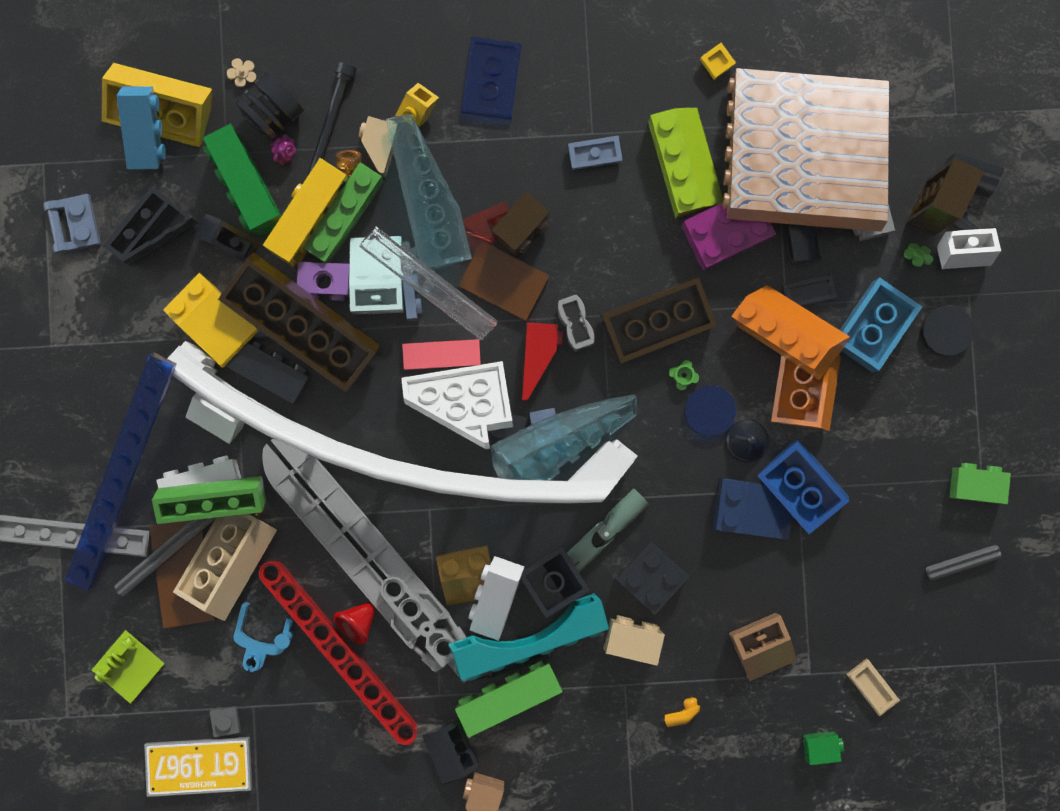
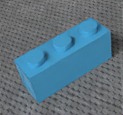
(140, 127)

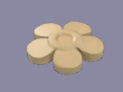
(241, 72)

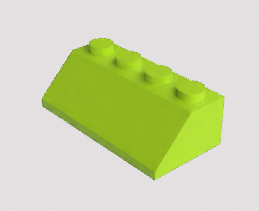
(685, 161)

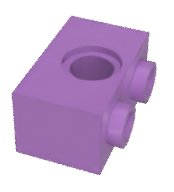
(310, 274)

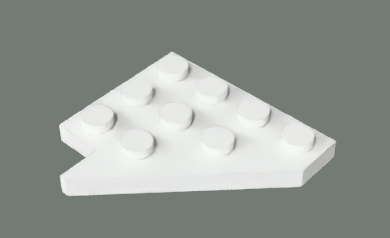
(463, 399)

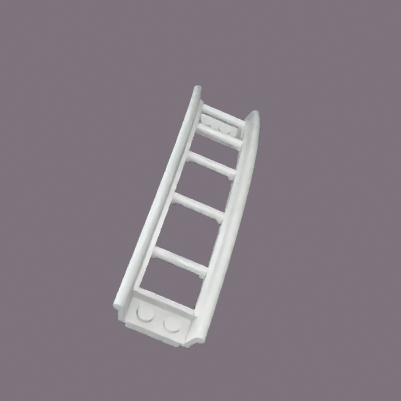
(587, 485)

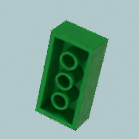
(243, 179)

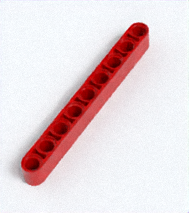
(343, 664)

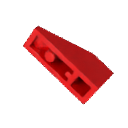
(540, 349)

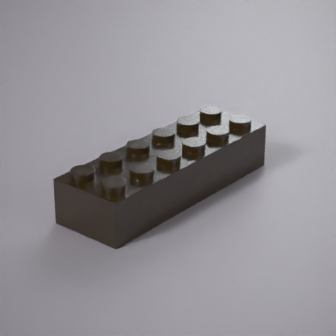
(299, 322)

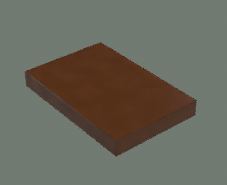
(503, 281)

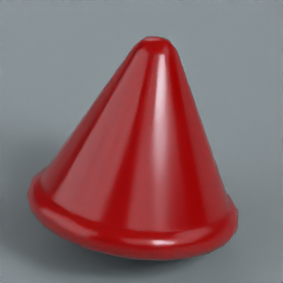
(355, 622)

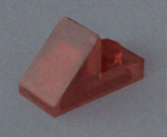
(478, 223)

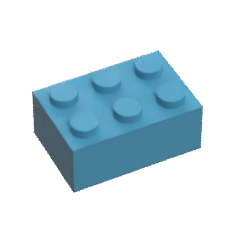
(878, 324)

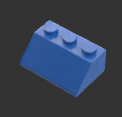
(803, 486)

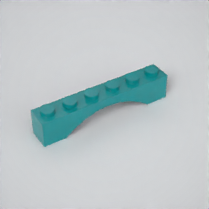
(579, 620)

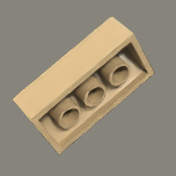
(224, 563)

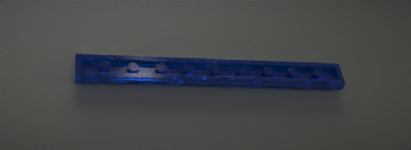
(120, 470)

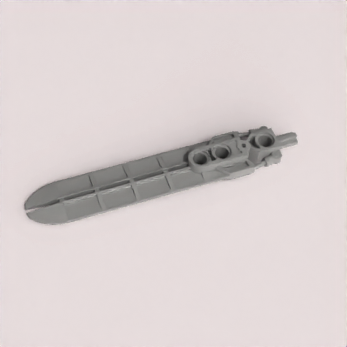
(352, 561)

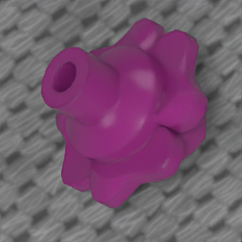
(283, 149)

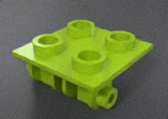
(127, 666)

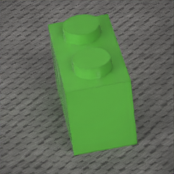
(980, 485)

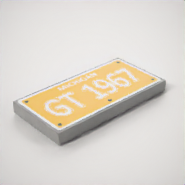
(198, 766)

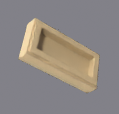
(873, 687)

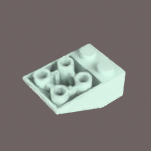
(372, 285)

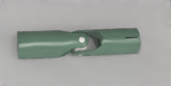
(613, 523)

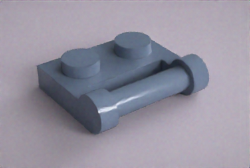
(80, 223)

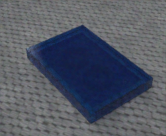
(491, 78)

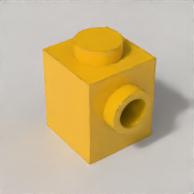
(419, 103)

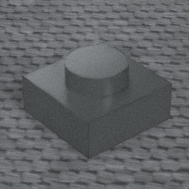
(225, 721)

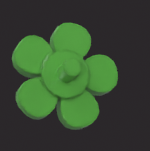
(918, 254)

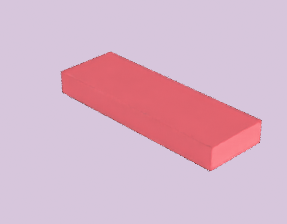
(441, 354)

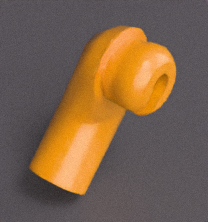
(685, 716)

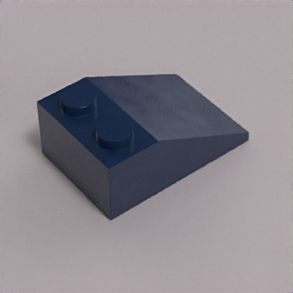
(750, 510)

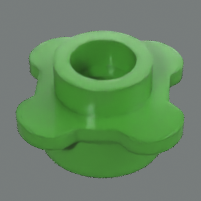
(691, 376)

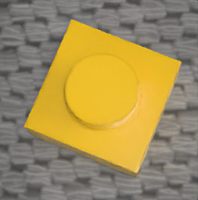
(717, 61)

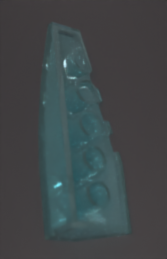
(429, 204)
(552, 442)

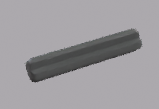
(963, 562)

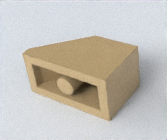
(377, 143)

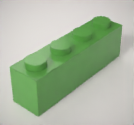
(344, 214)
(209, 500)
(508, 698)

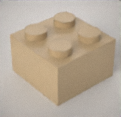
(634, 640)

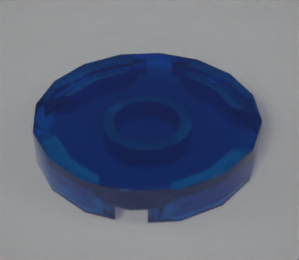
(710, 410)

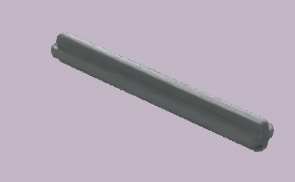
(162, 554)

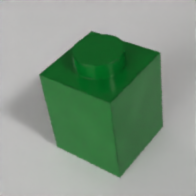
(823, 748)

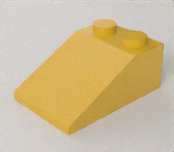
(209, 321)

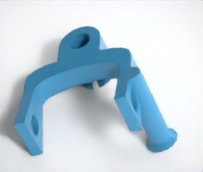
(259, 649)

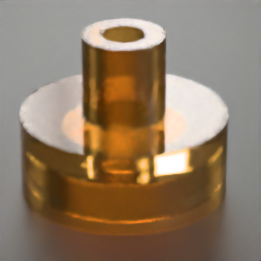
(348, 160)

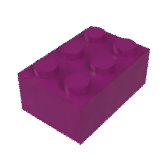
(719, 238)

